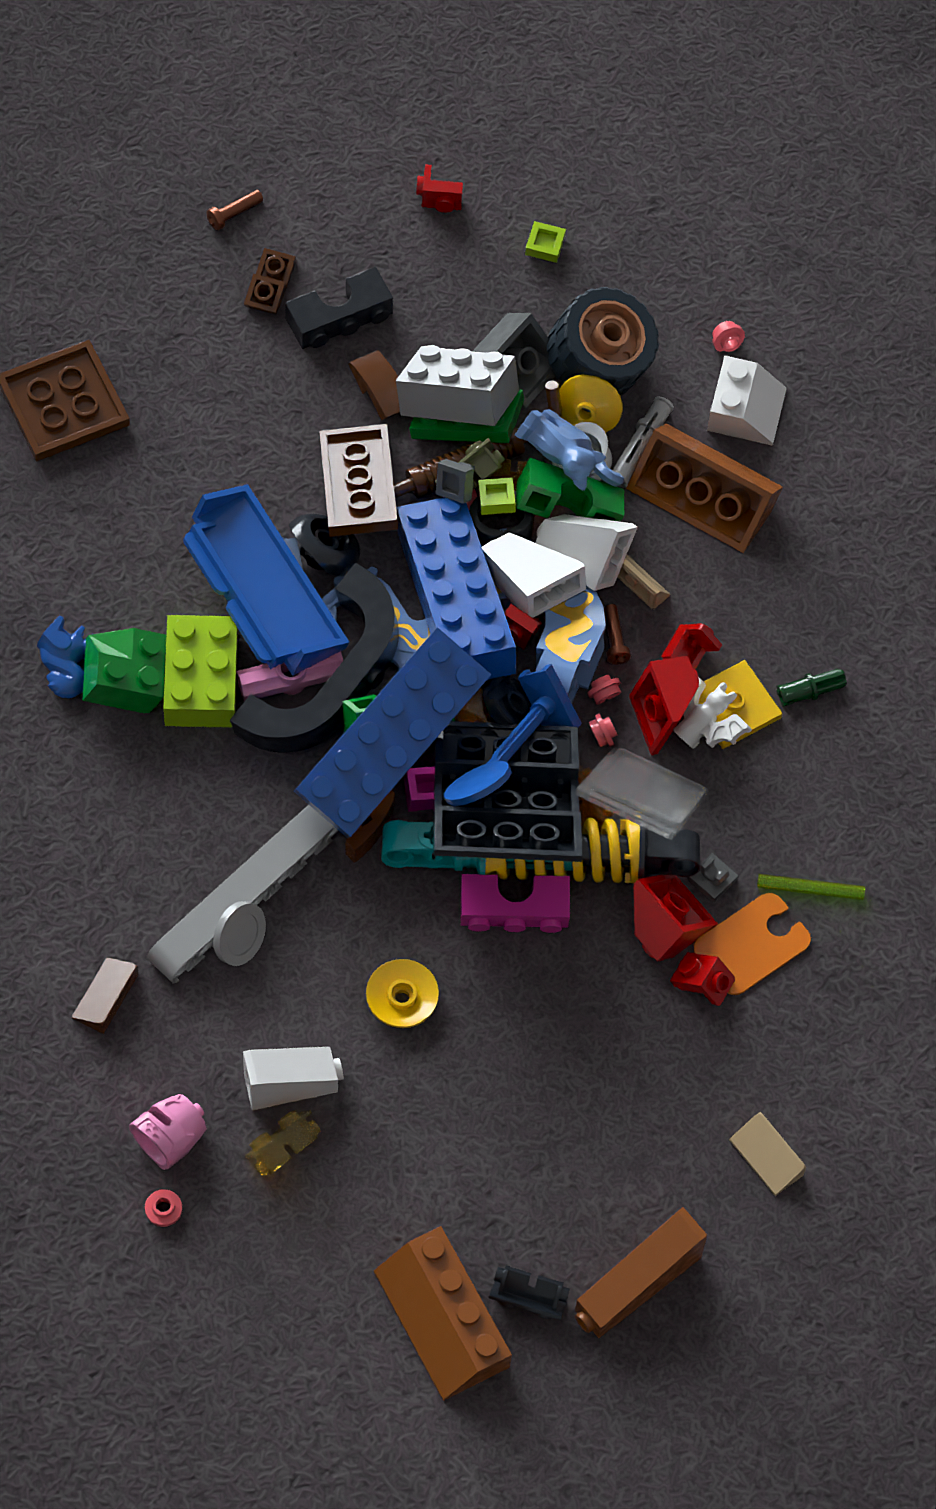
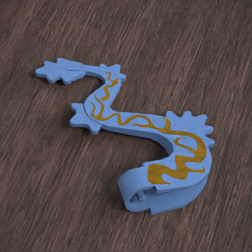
(569, 640)

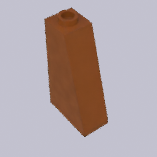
(641, 1274)

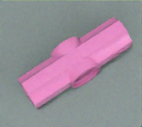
(264, 682)

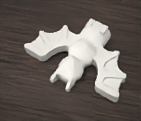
(701, 719)

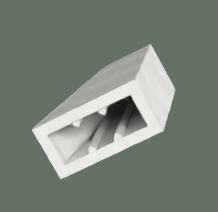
(593, 541)
(532, 574)
(289, 1075)

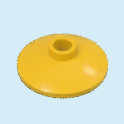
(594, 395)
(407, 978)

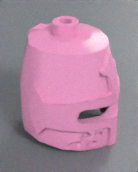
(169, 1129)

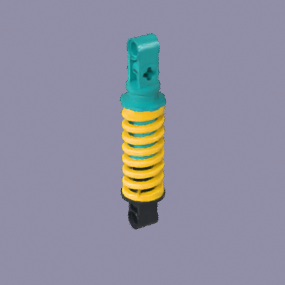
(635, 847)

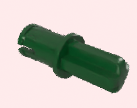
(811, 686)

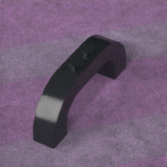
(360, 672)

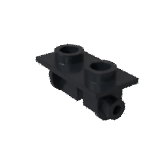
(544, 1300)

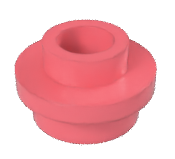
(727, 336)
(604, 688)
(603, 730)
(165, 1218)

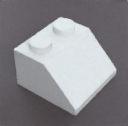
(746, 402)

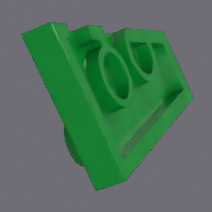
(459, 431)

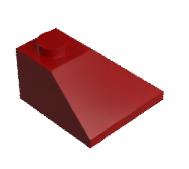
(662, 698)
(667, 916)

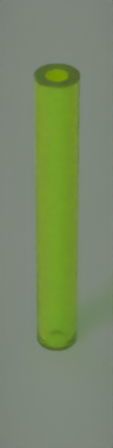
(811, 886)

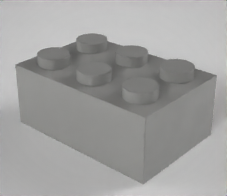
(457, 385)

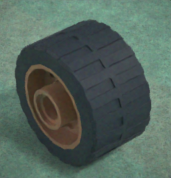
(604, 337)

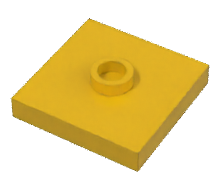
(752, 700)

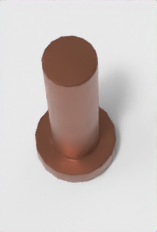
(218, 216)
(618, 652)

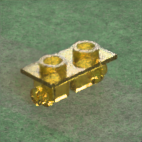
(270, 1148)

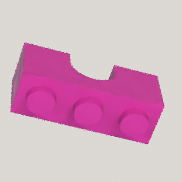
(486, 907)

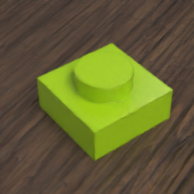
(545, 242)
(496, 496)

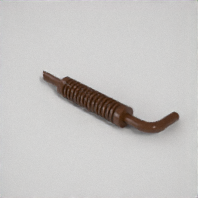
(422, 477)

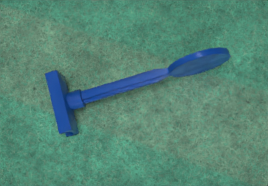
(549, 707)

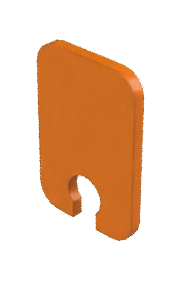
(747, 944)

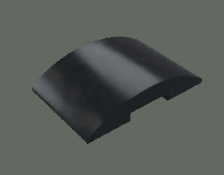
(526, 817)

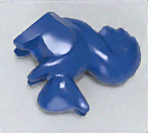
(61, 656)

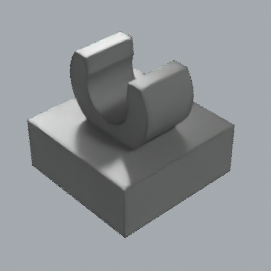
(455, 480)
(713, 878)

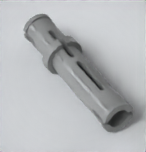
(653, 419)

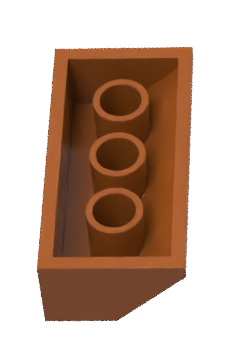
(704, 487)
(443, 1314)

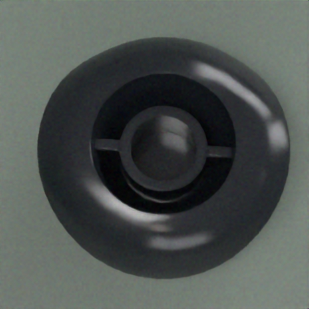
(320, 550)

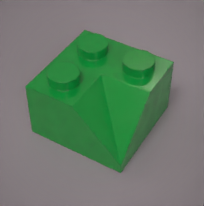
(125, 669)

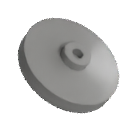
(239, 933)

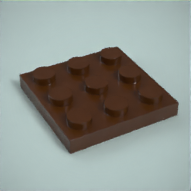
(63, 400)

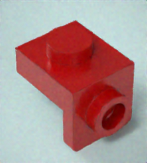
(437, 194)
(521, 626)
(692, 641)
(704, 975)

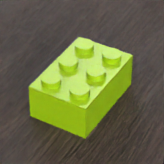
(200, 671)

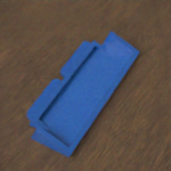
(261, 582)

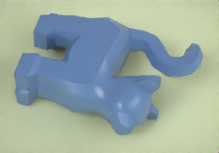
(567, 447)

